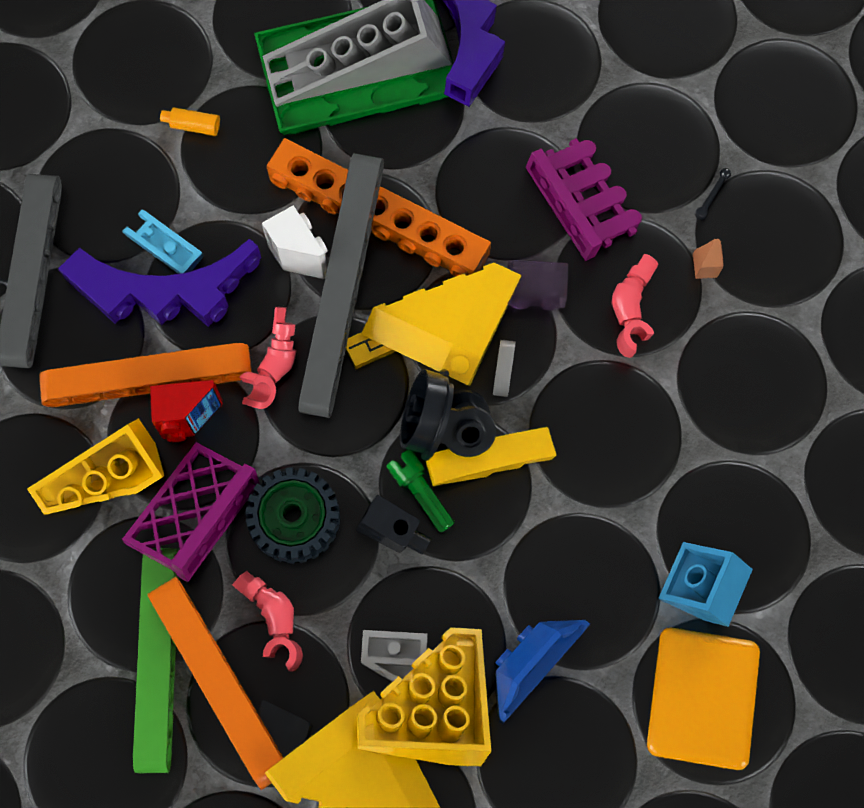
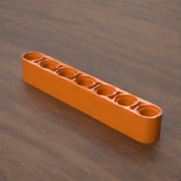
(137, 374)
(216, 680)

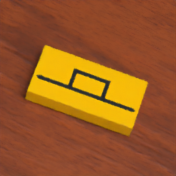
(365, 351)

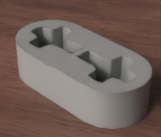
(504, 368)

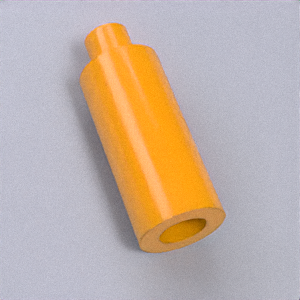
(191, 121)

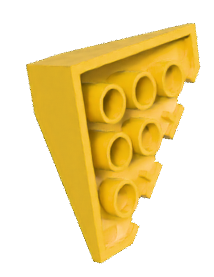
(448, 323)
(436, 709)
(342, 776)

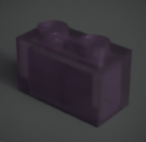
(540, 284)

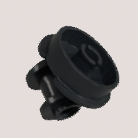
(447, 417)

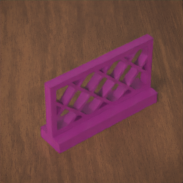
(210, 527)

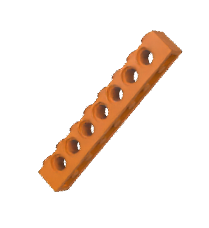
(293, 158)

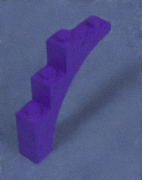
(477, 51)
(160, 296)

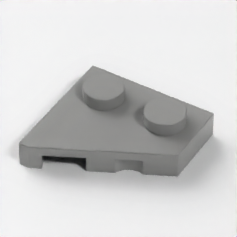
(391, 652)

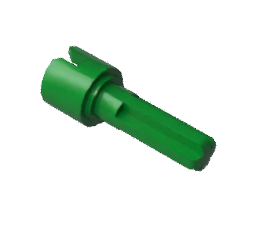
(412, 477)

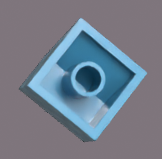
(706, 583)

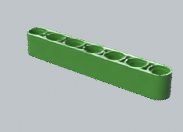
(154, 676)

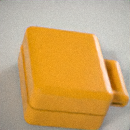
(703, 698)

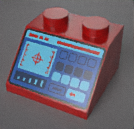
(183, 408)

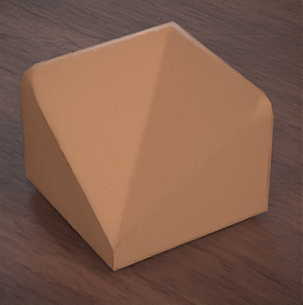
(708, 260)

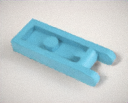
(165, 244)

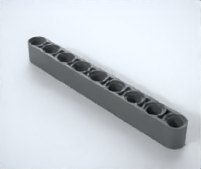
(341, 286)

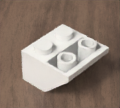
(294, 244)

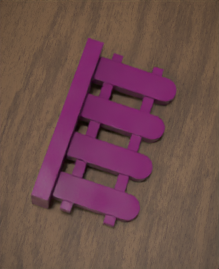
(569, 205)

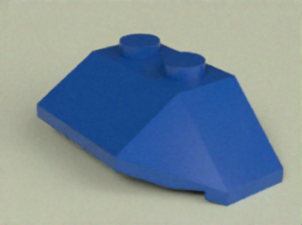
(531, 661)

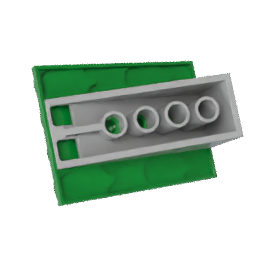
(355, 64)

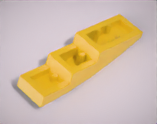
(505, 454)

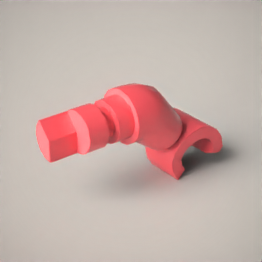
(627, 308)
(275, 364)
(278, 614)

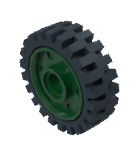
(286, 492)

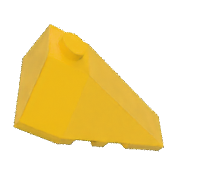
(109, 469)

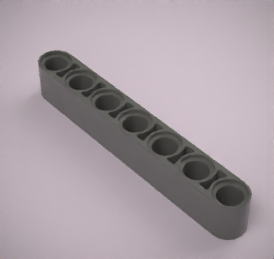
(29, 270)

